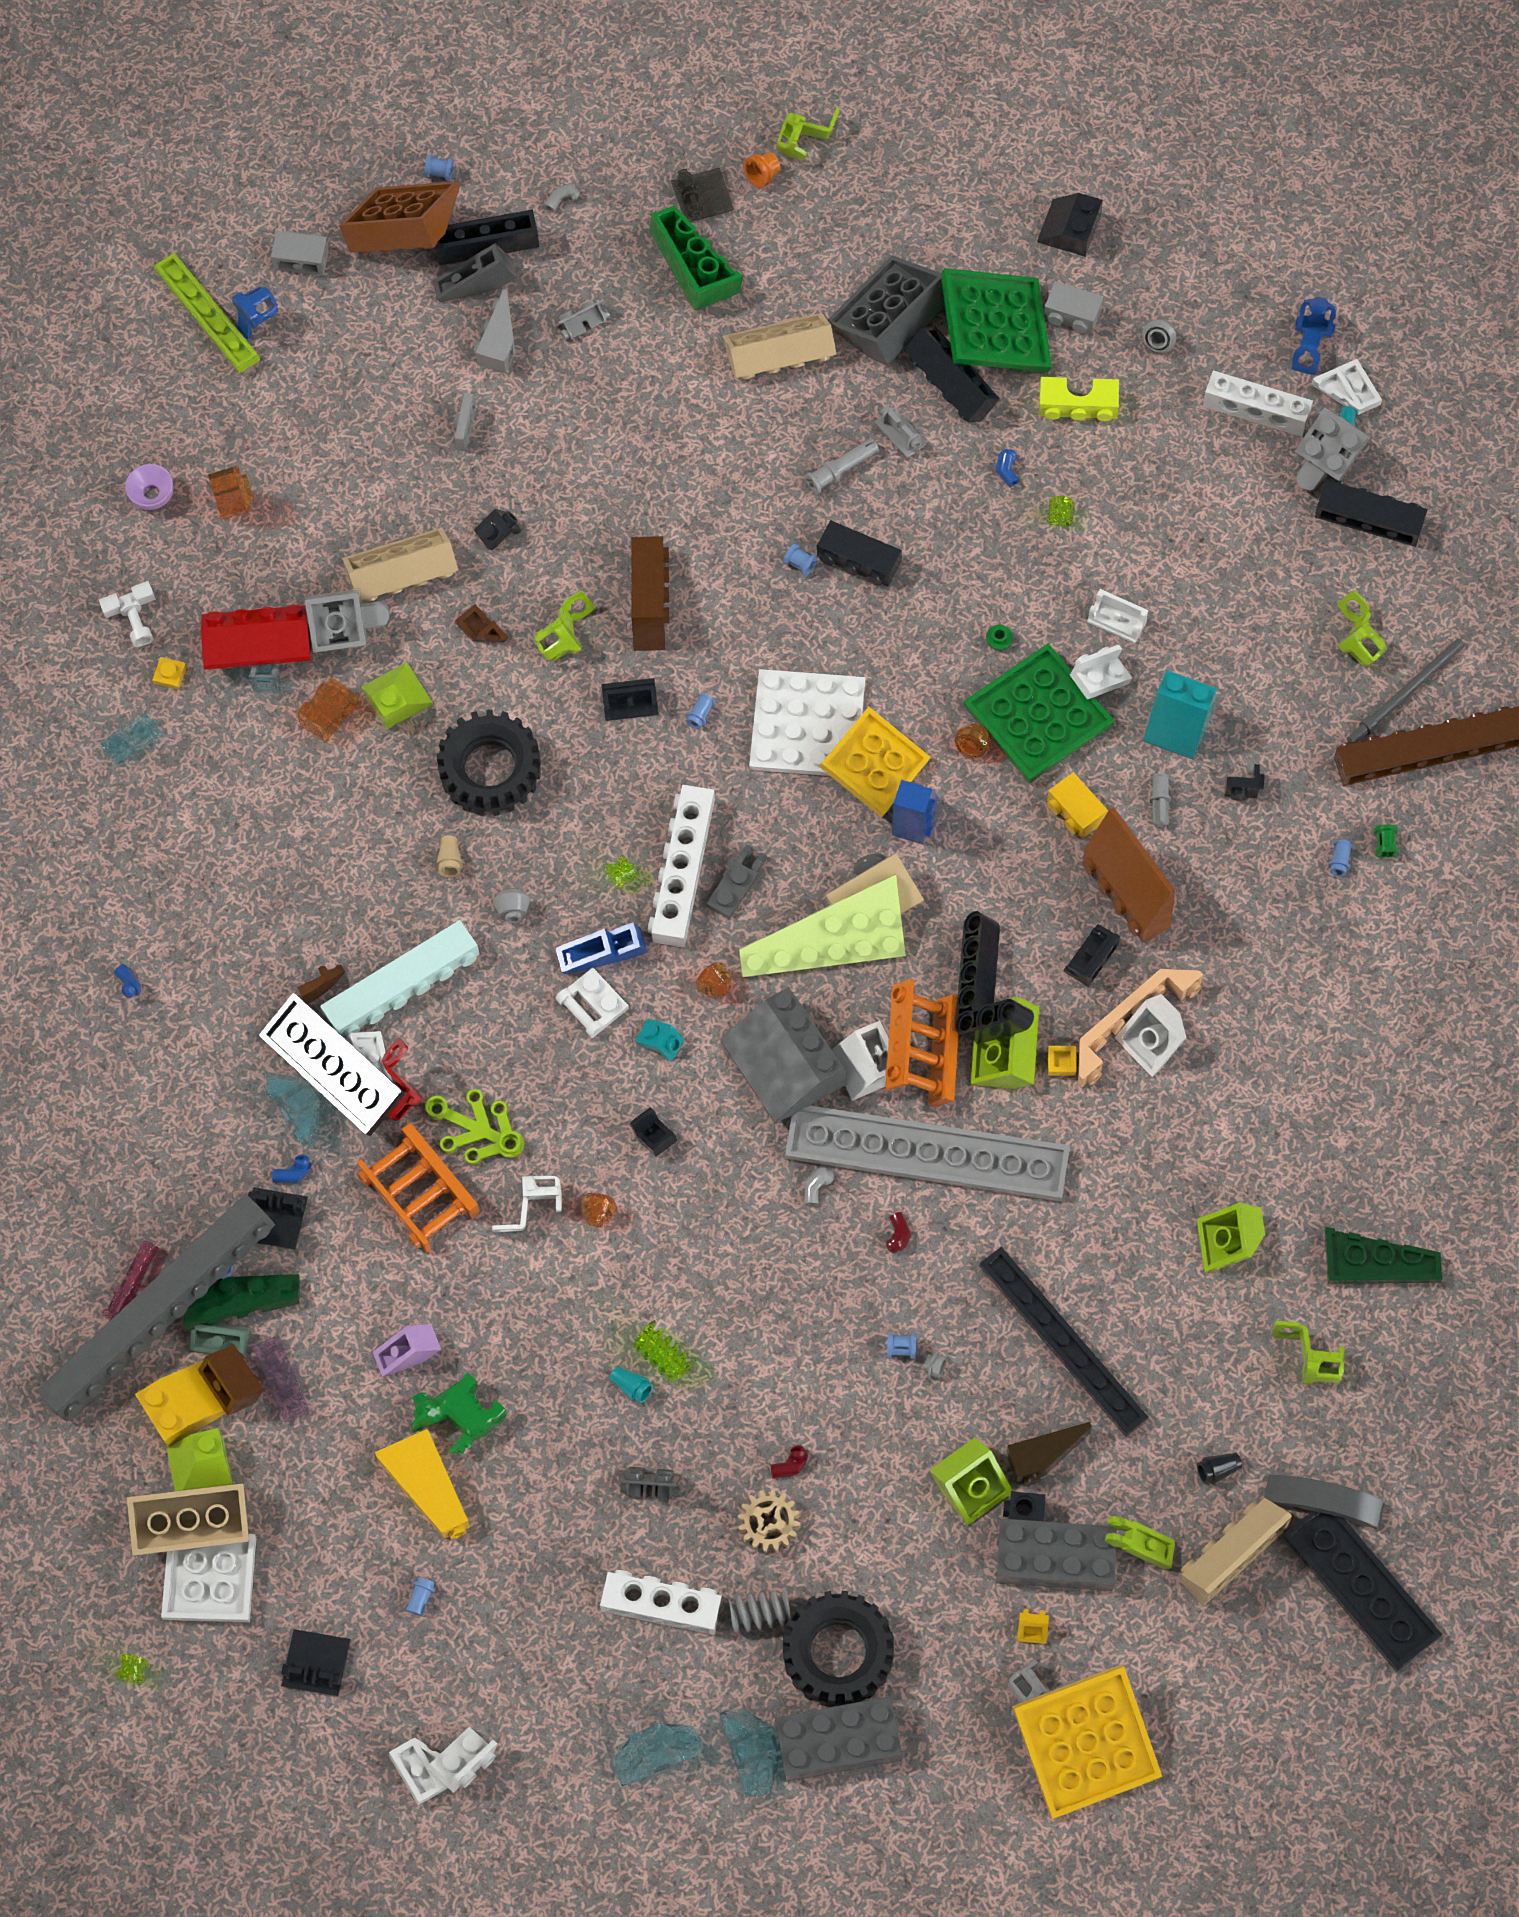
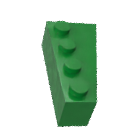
(695, 264)

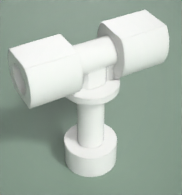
(129, 606)

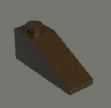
(1039, 1455)

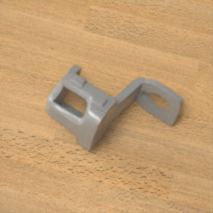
(1025, 1692)

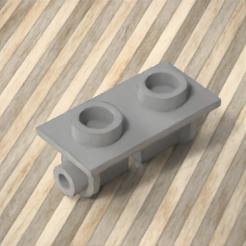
(573, 323)
(900, 431)

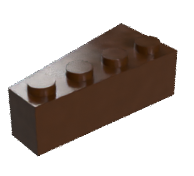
(649, 592)

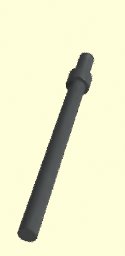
(1370, 723)

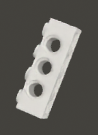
(1257, 403)
(702, 1620)

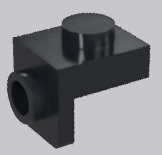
(497, 528)
(1242, 788)
(652, 1132)

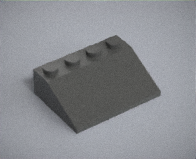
(890, 309)
(784, 1056)

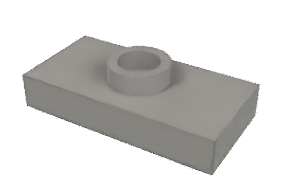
(464, 421)

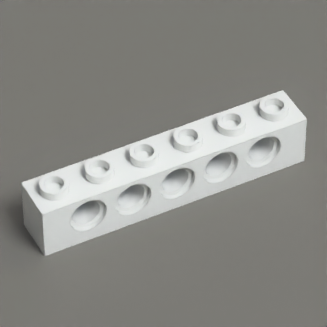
(675, 930)

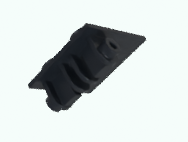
(285, 1211)
(315, 1662)

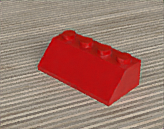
(255, 637)

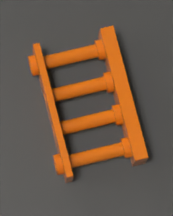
(943, 1047)
(428, 1163)

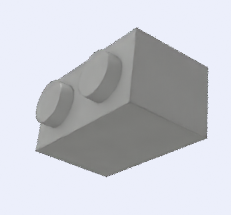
(300, 252)
(1073, 308)

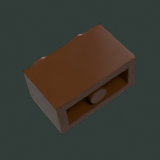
(230, 1379)

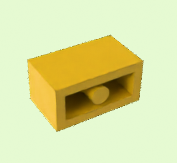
(1076, 805)

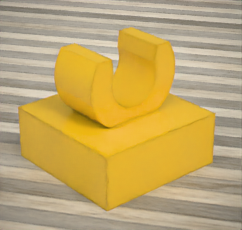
(1033, 1627)

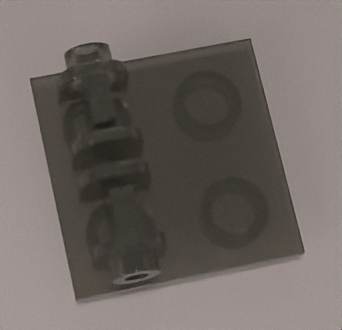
(701, 194)

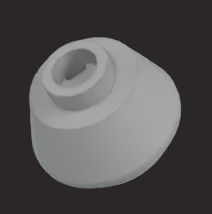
(1159, 336)
(511, 904)

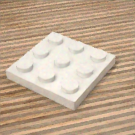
(210, 1583)

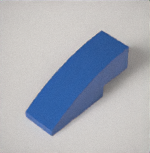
(602, 948)

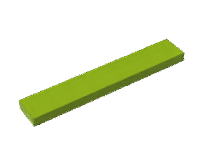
(206, 313)

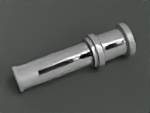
(832, 471)

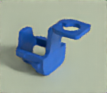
(248, 315)
(1314, 328)

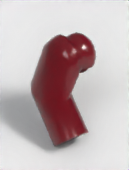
(901, 1234)
(793, 1464)

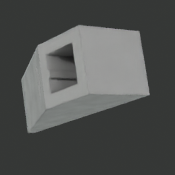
(497, 344)

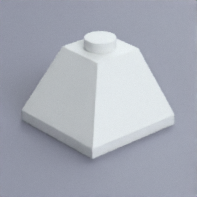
(1153, 1033)

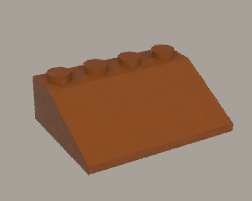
(401, 217)
(1129, 877)

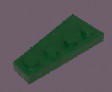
(1370, 1261)
(241, 1296)

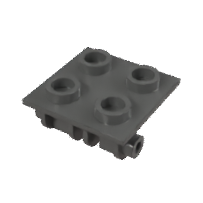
(635, 1476)

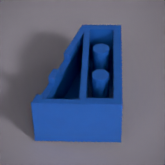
(914, 812)

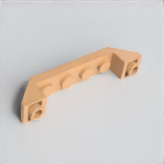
(1180, 982)

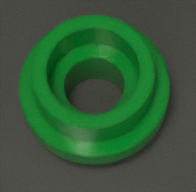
(999, 644)

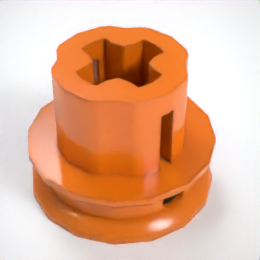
(761, 169)

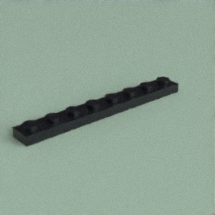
(1063, 1342)

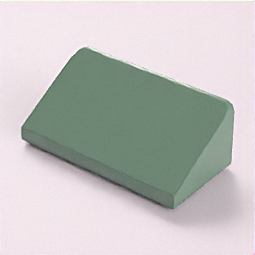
(218, 1336)

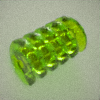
(662, 1354)

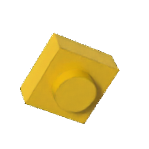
(169, 673)
(1061, 1060)

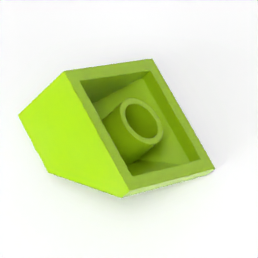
(396, 695)
(1230, 1235)
(199, 1461)

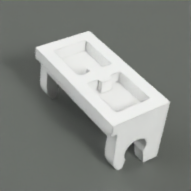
(1117, 616)

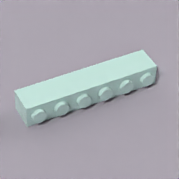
(401, 979)

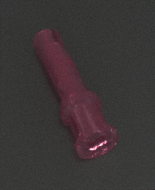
(127, 1290)

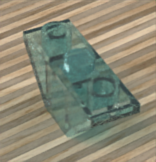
(298, 1104)
(753, 1750)
(655, 1751)

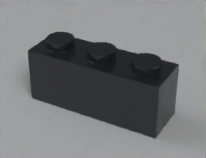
(859, 554)

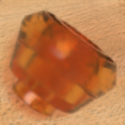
(972, 741)
(714, 980)
(597, 1209)

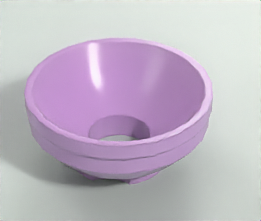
(144, 478)

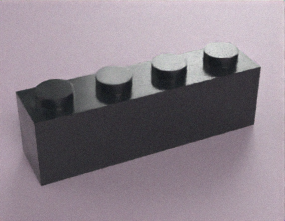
(466, 239)
(957, 382)
(1371, 512)

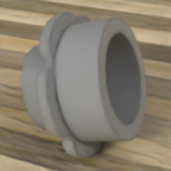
(935, 1365)

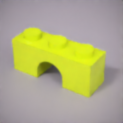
(1058, 402)

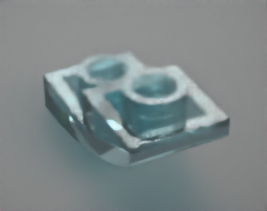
(128, 742)

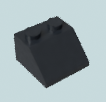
(1071, 223)

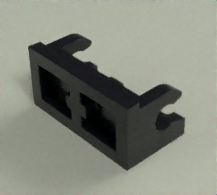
(630, 699)
(1092, 955)

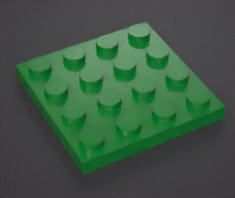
(996, 320)
(1038, 713)

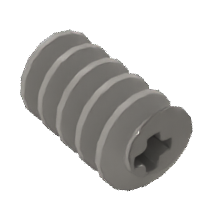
(760, 1611)

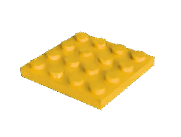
(1087, 1741)

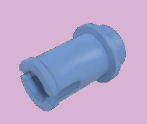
(698, 715)
(1339, 863)
(420, 1596)

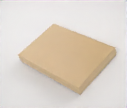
(907, 890)

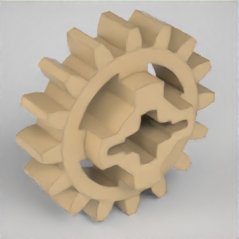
(759, 1514)

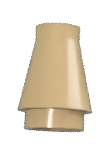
(449, 858)

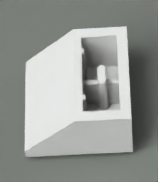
(864, 1059)

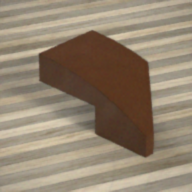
(479, 627)
(317, 987)

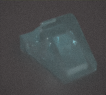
(265, 678)

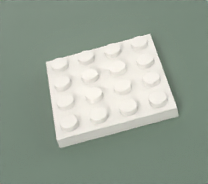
(802, 719)

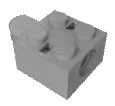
(1326, 449)
(342, 617)

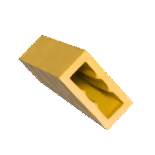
(423, 1478)

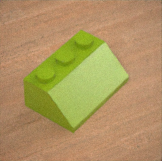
(1007, 1060)

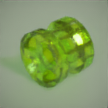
(1060, 511)
(620, 872)
(131, 1669)

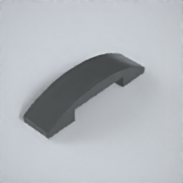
(1324, 1498)

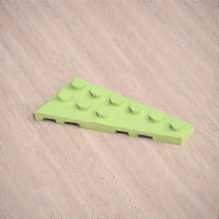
(845, 932)

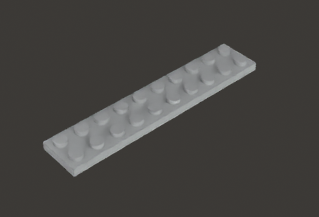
(928, 1152)

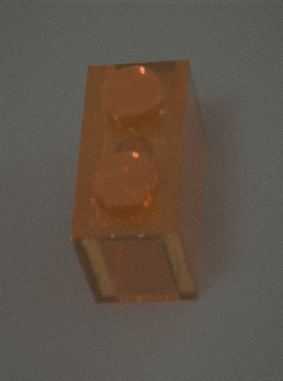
(231, 492)
(327, 709)

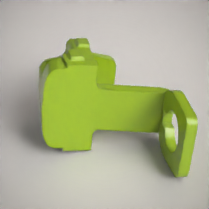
(796, 125)
(564, 629)
(1361, 629)
(1312, 1359)

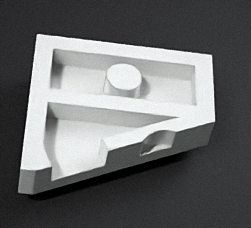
(1349, 387)
(412, 1764)

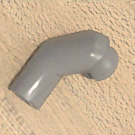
(559, 194)
(814, 1182)

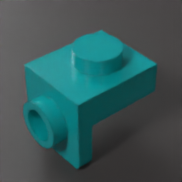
(660, 1038)

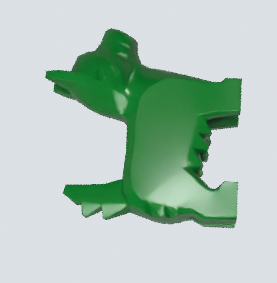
(461, 1409)

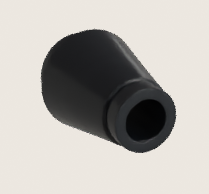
(1215, 1468)

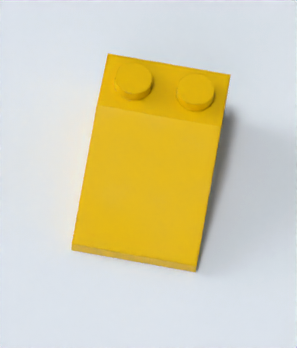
(180, 1404)

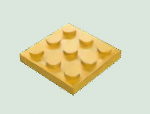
(874, 761)

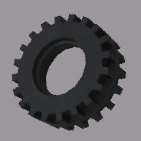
(487, 731)
(846, 1611)

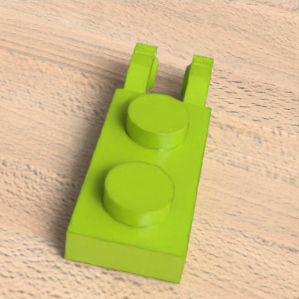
(1142, 1542)

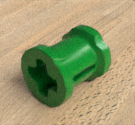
(1386, 841)

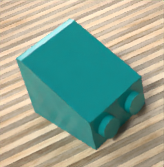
(1180, 714)

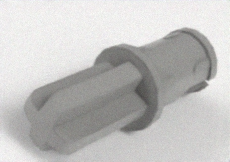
(1160, 799)

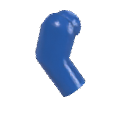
(1004, 464)
(131, 984)
(294, 1173)

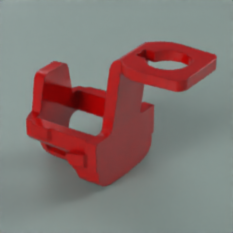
(412, 1096)

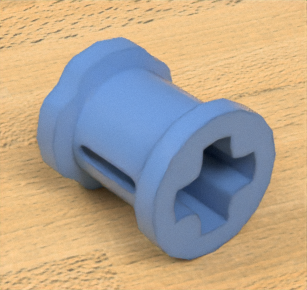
(439, 167)
(800, 559)
(901, 1345)

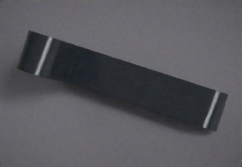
(975, 1011)

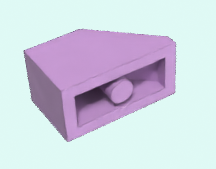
(406, 1349)

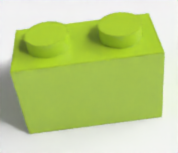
(971, 1480)

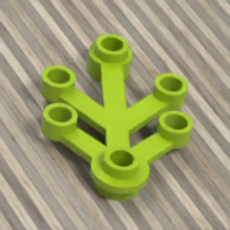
(478, 1129)

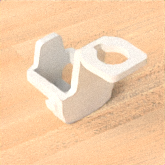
(533, 1192)

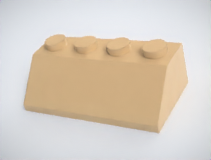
(780, 346)
(401, 564)
(188, 1519)
(1235, 1550)

